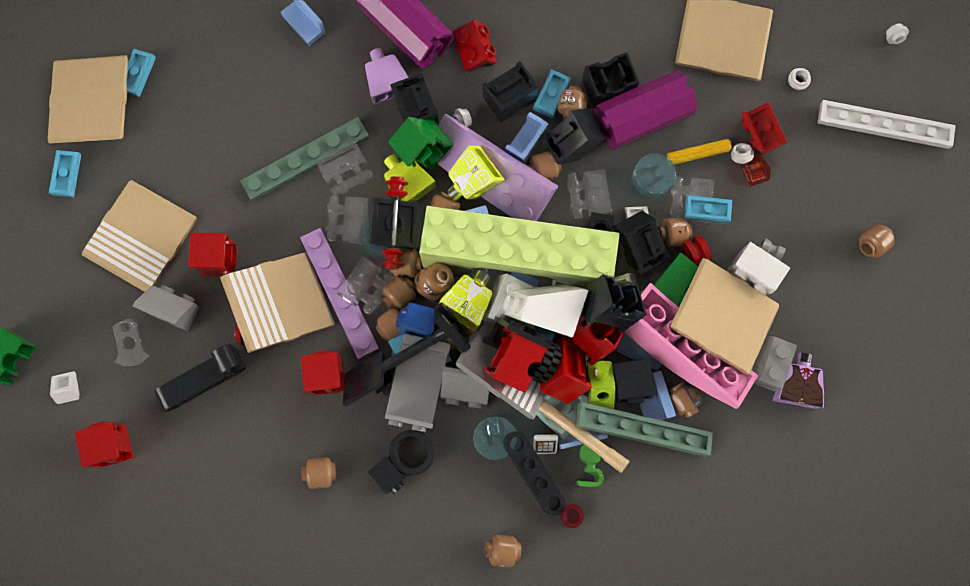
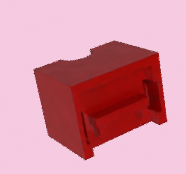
(212, 254)
(595, 339)
(513, 360)
(323, 373)
(571, 376)
(103, 445)

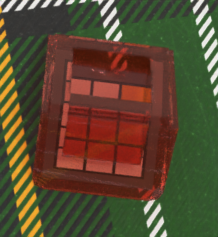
(756, 170)

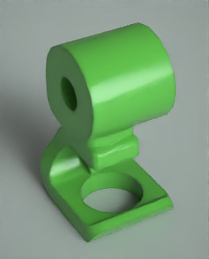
(591, 459)

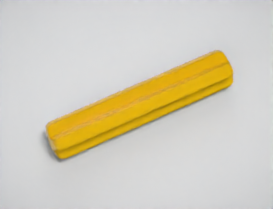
(700, 151)

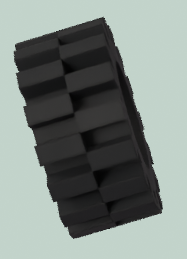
(543, 370)

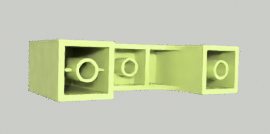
(516, 245)

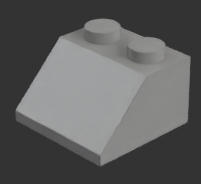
(168, 307)
(773, 363)
(461, 387)

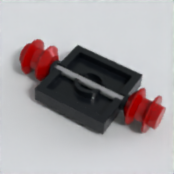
(394, 223)

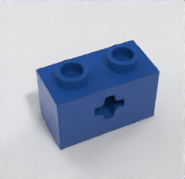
(415, 320)

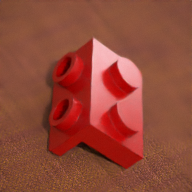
(474, 45)
(764, 129)

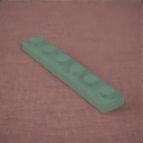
(303, 159)
(643, 429)

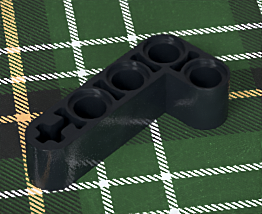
(221, 367)

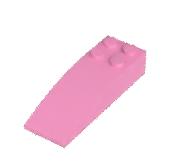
(684, 356)

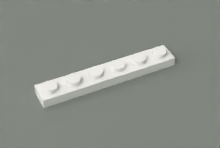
(886, 124)

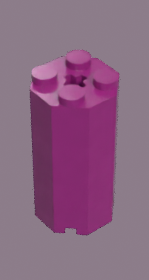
(410, 28)
(646, 109)

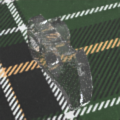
(133, 356)

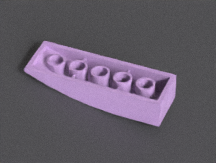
(522, 192)

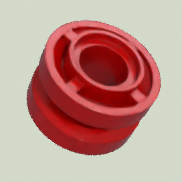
(696, 250)

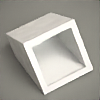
(547, 307)

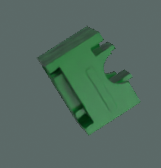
(420, 142)
(676, 278)
(11, 349)

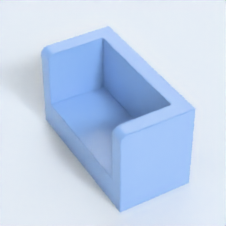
(527, 138)

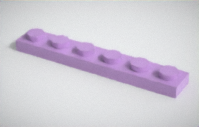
(332, 280)

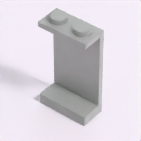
(417, 386)

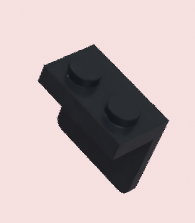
(495, 332)

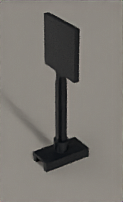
(370, 374)

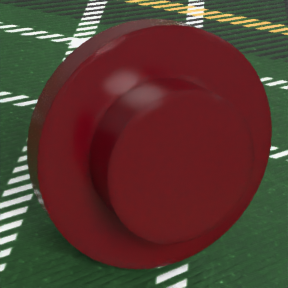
(572, 516)

